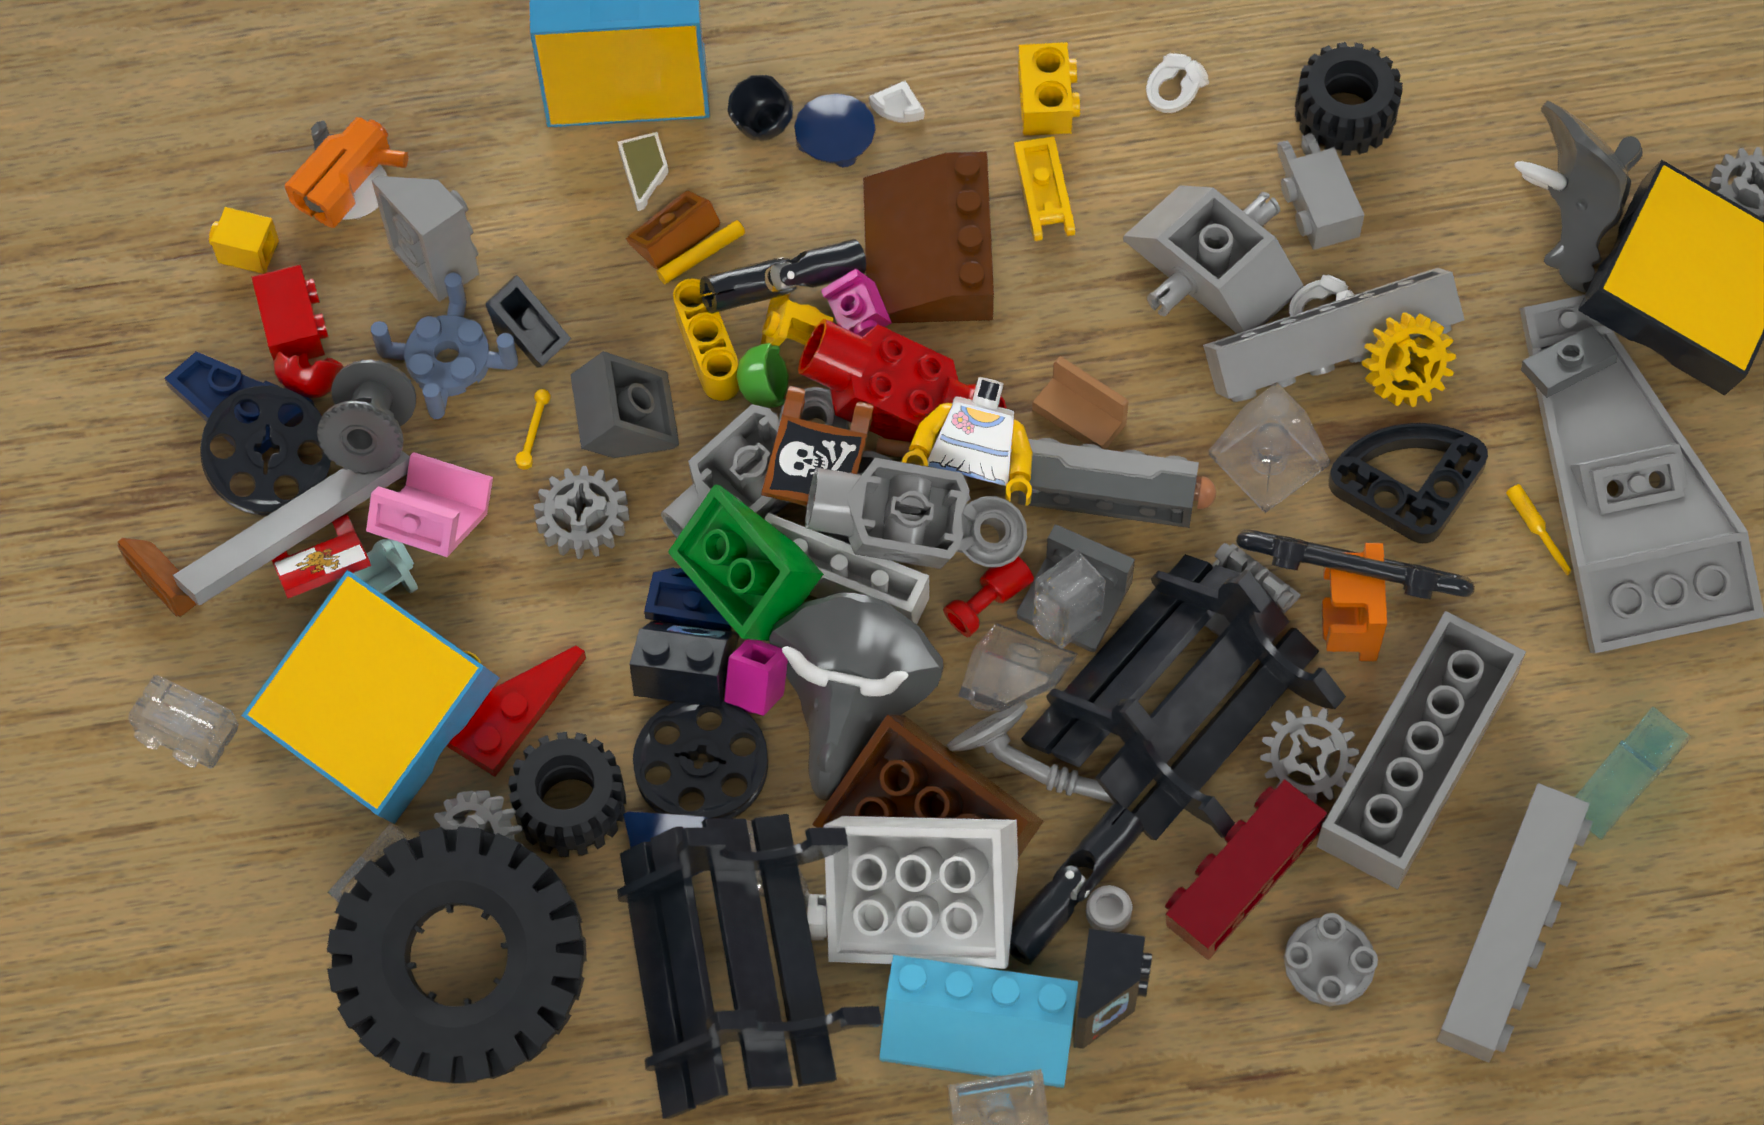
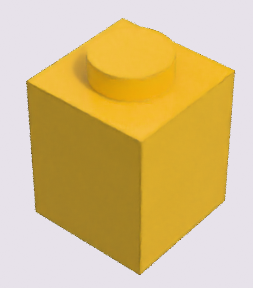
(244, 240)

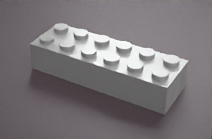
(1420, 750)

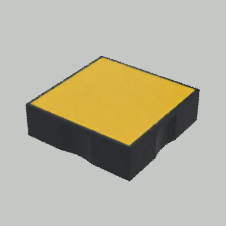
(1685, 278)

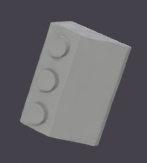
(427, 230)

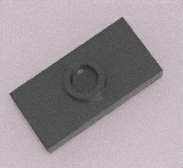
(1569, 361)

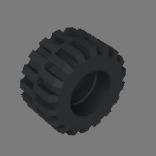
(1352, 72)
(563, 761)

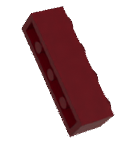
(1245, 868)

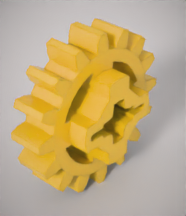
(1425, 362)

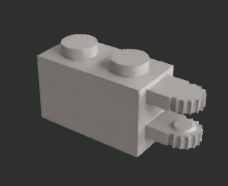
(1320, 193)

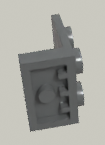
(1111, 565)

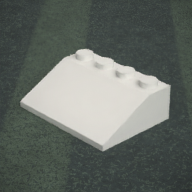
(922, 890)

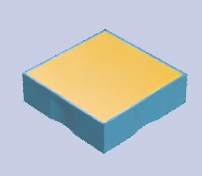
(619, 60)
(370, 697)

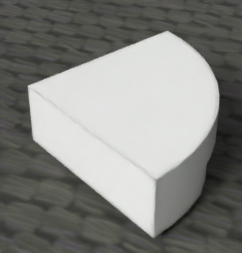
(897, 104)
(817, 916)

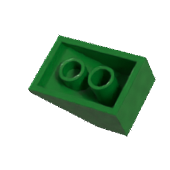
(743, 564)

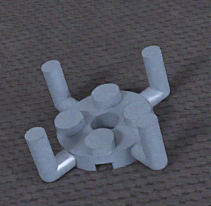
(444, 332)

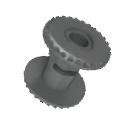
(367, 415)

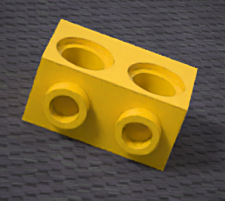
(1044, 88)

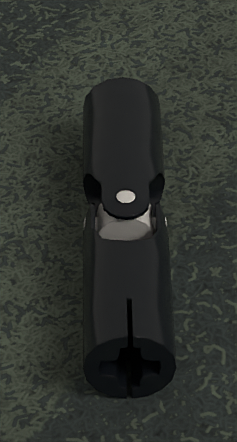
(808, 269)
(1056, 900)

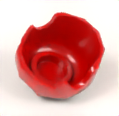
(303, 378)

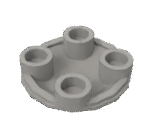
(1330, 960)

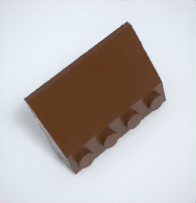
(931, 239)
(918, 777)

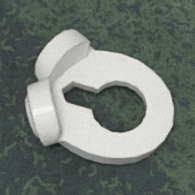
(1171, 64)
(1319, 290)

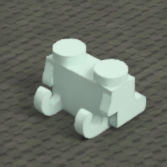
(389, 567)

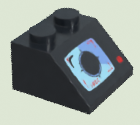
(682, 663)
(1111, 981)

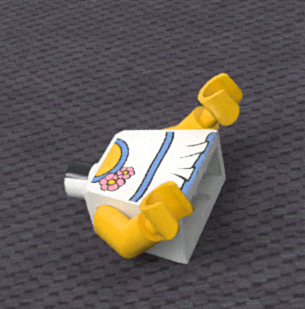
(976, 440)

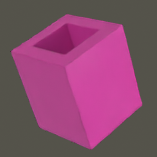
(756, 676)

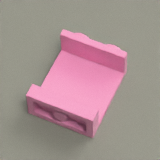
(433, 508)

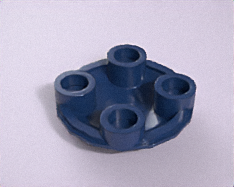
(834, 129)

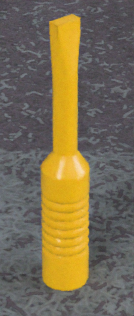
(1535, 522)

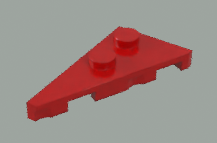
(513, 711)

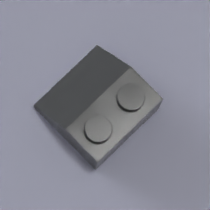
(623, 407)

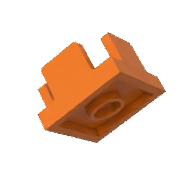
(1356, 611)

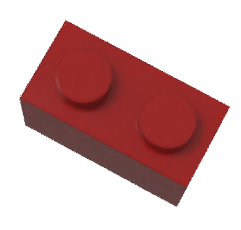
(288, 312)

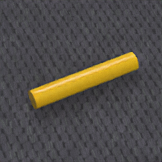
(700, 252)

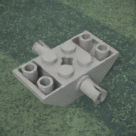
(1216, 256)

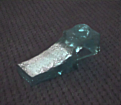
(1631, 769)

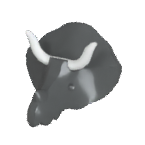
(1588, 189)
(851, 668)

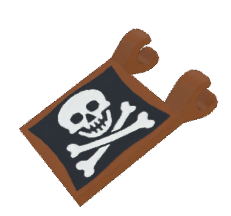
(808, 445)

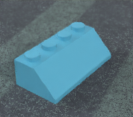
(977, 1019)

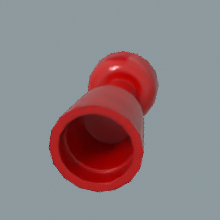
(997, 585)

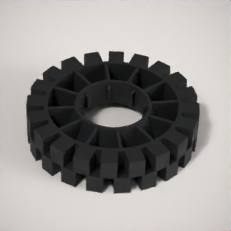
(376, 937)

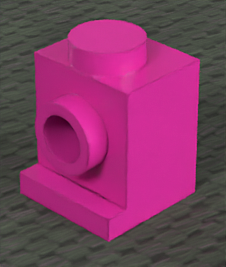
(856, 303)

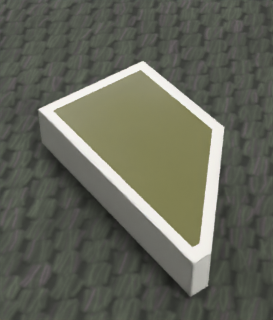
(643, 165)

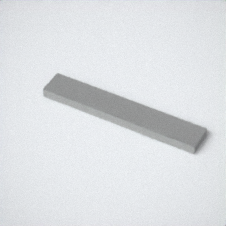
(283, 530)

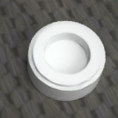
(1109, 909)

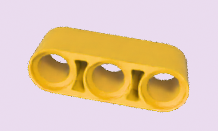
(706, 356)

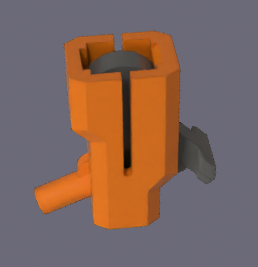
(339, 167)

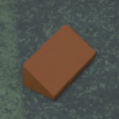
(674, 229)
(156, 573)

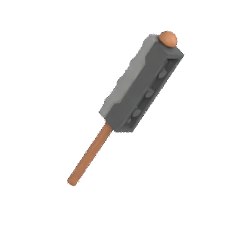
(1106, 481)

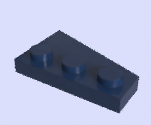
(207, 382)

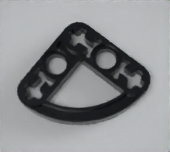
(1425, 501)

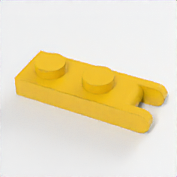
(1043, 185)

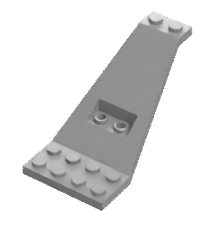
(1648, 556)

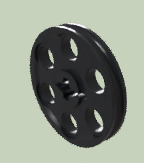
(250, 436)
(692, 742)

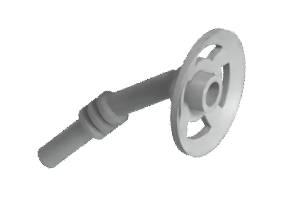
(993, 736)

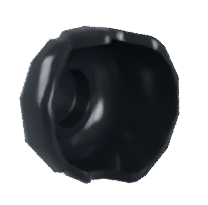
(760, 107)

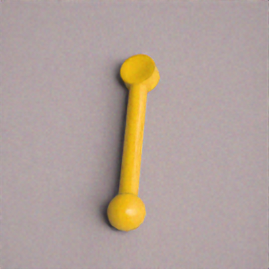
(524, 458)

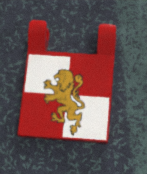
(323, 561)

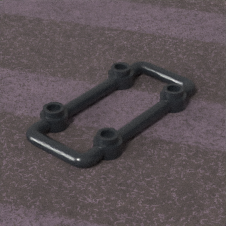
(1417, 579)

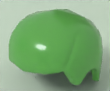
(763, 376)

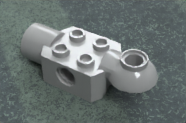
(741, 458)
(913, 515)

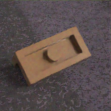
(1082, 405)

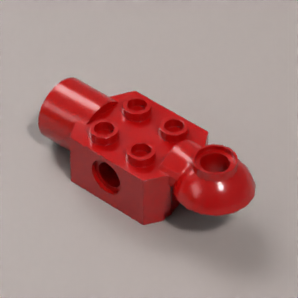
(884, 370)

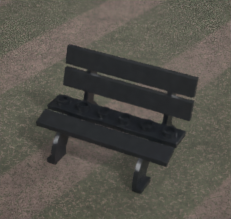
(1110, 685)
(673, 966)

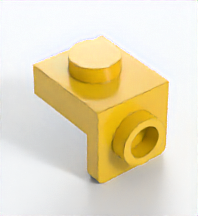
(792, 322)

